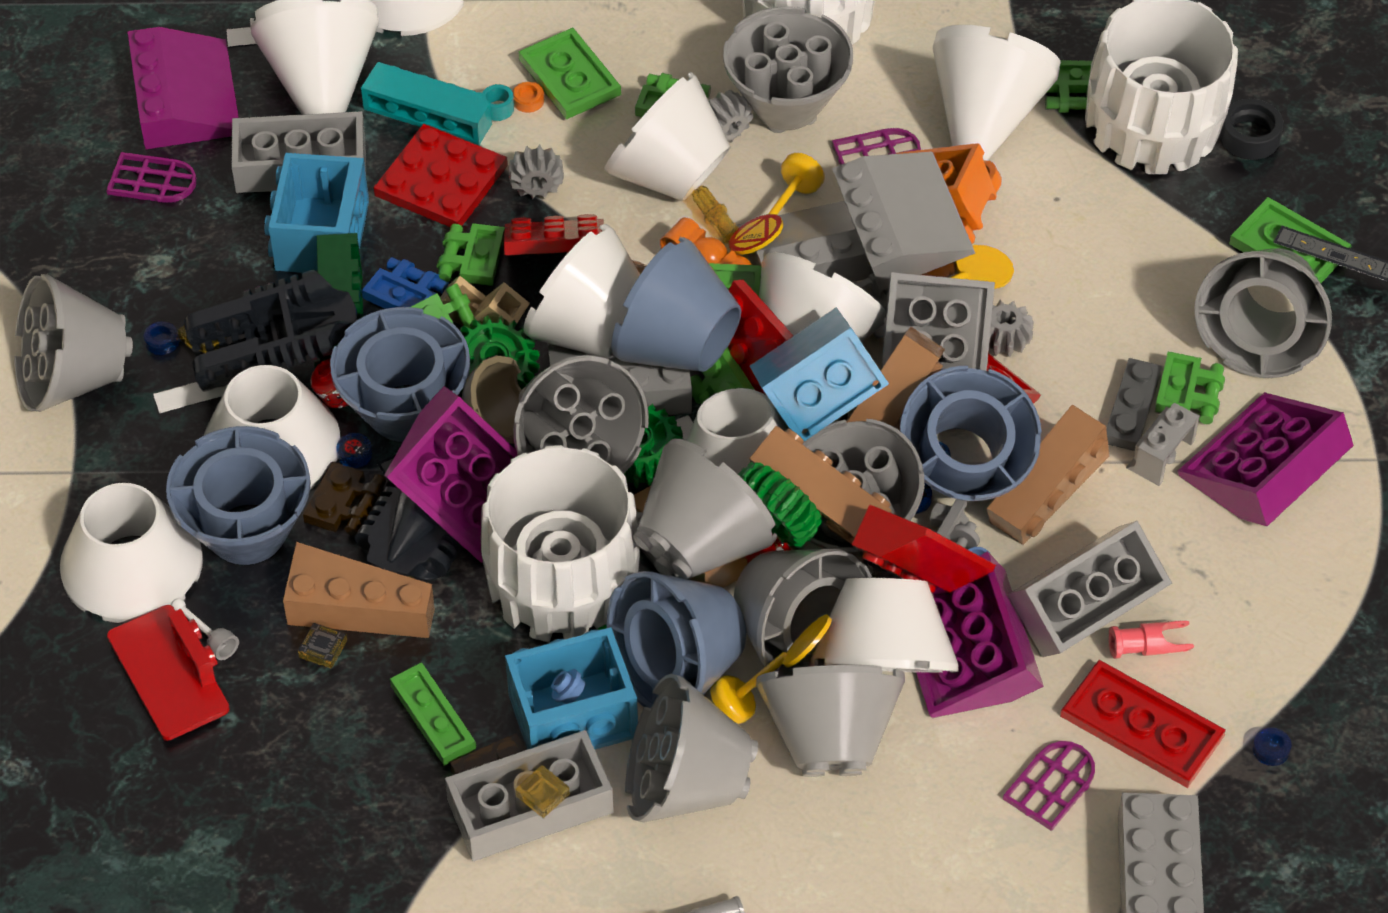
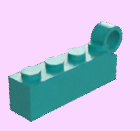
(432, 102)

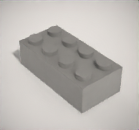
(263, 141)
(1089, 589)
(497, 820)
(1160, 854)

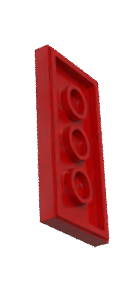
(1143, 723)

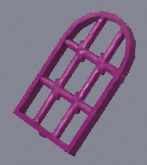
(864, 149)
(144, 169)
(1051, 797)

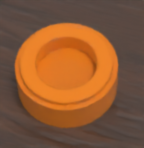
(528, 97)

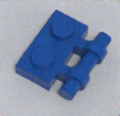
(395, 290)

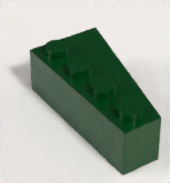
(341, 267)

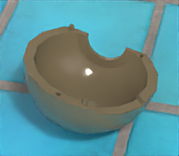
(495, 393)

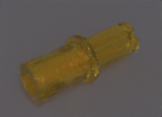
(714, 213)

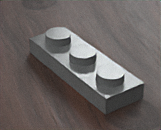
(1133, 403)

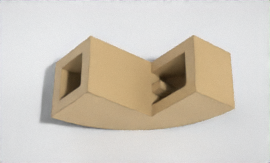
(499, 302)

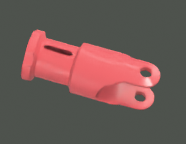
(1145, 639)

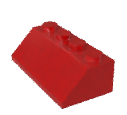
(917, 552)

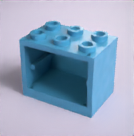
(311, 200)
(818, 374)
(604, 707)

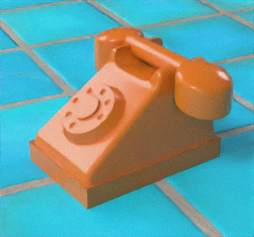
(968, 180)

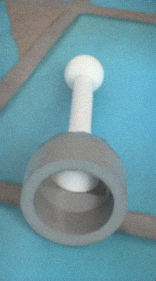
(220, 640)

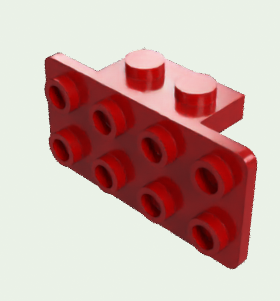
(170, 670)

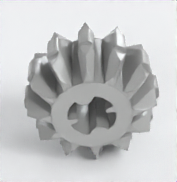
(732, 113)
(536, 171)
(1010, 328)

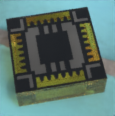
(322, 645)

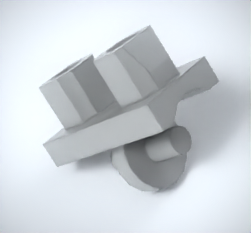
(955, 524)

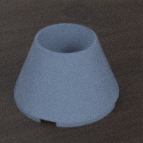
(677, 313)
(397, 350)
(982, 404)
(236, 470)
(674, 629)

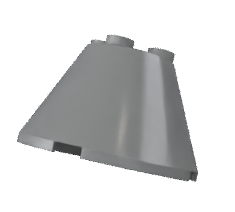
(787, 64)
(66, 344)
(581, 406)
(880, 460)
(700, 514)
(831, 714)
(686, 755)

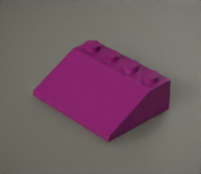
(181, 86)
(1268, 456)
(449, 465)
(988, 645)

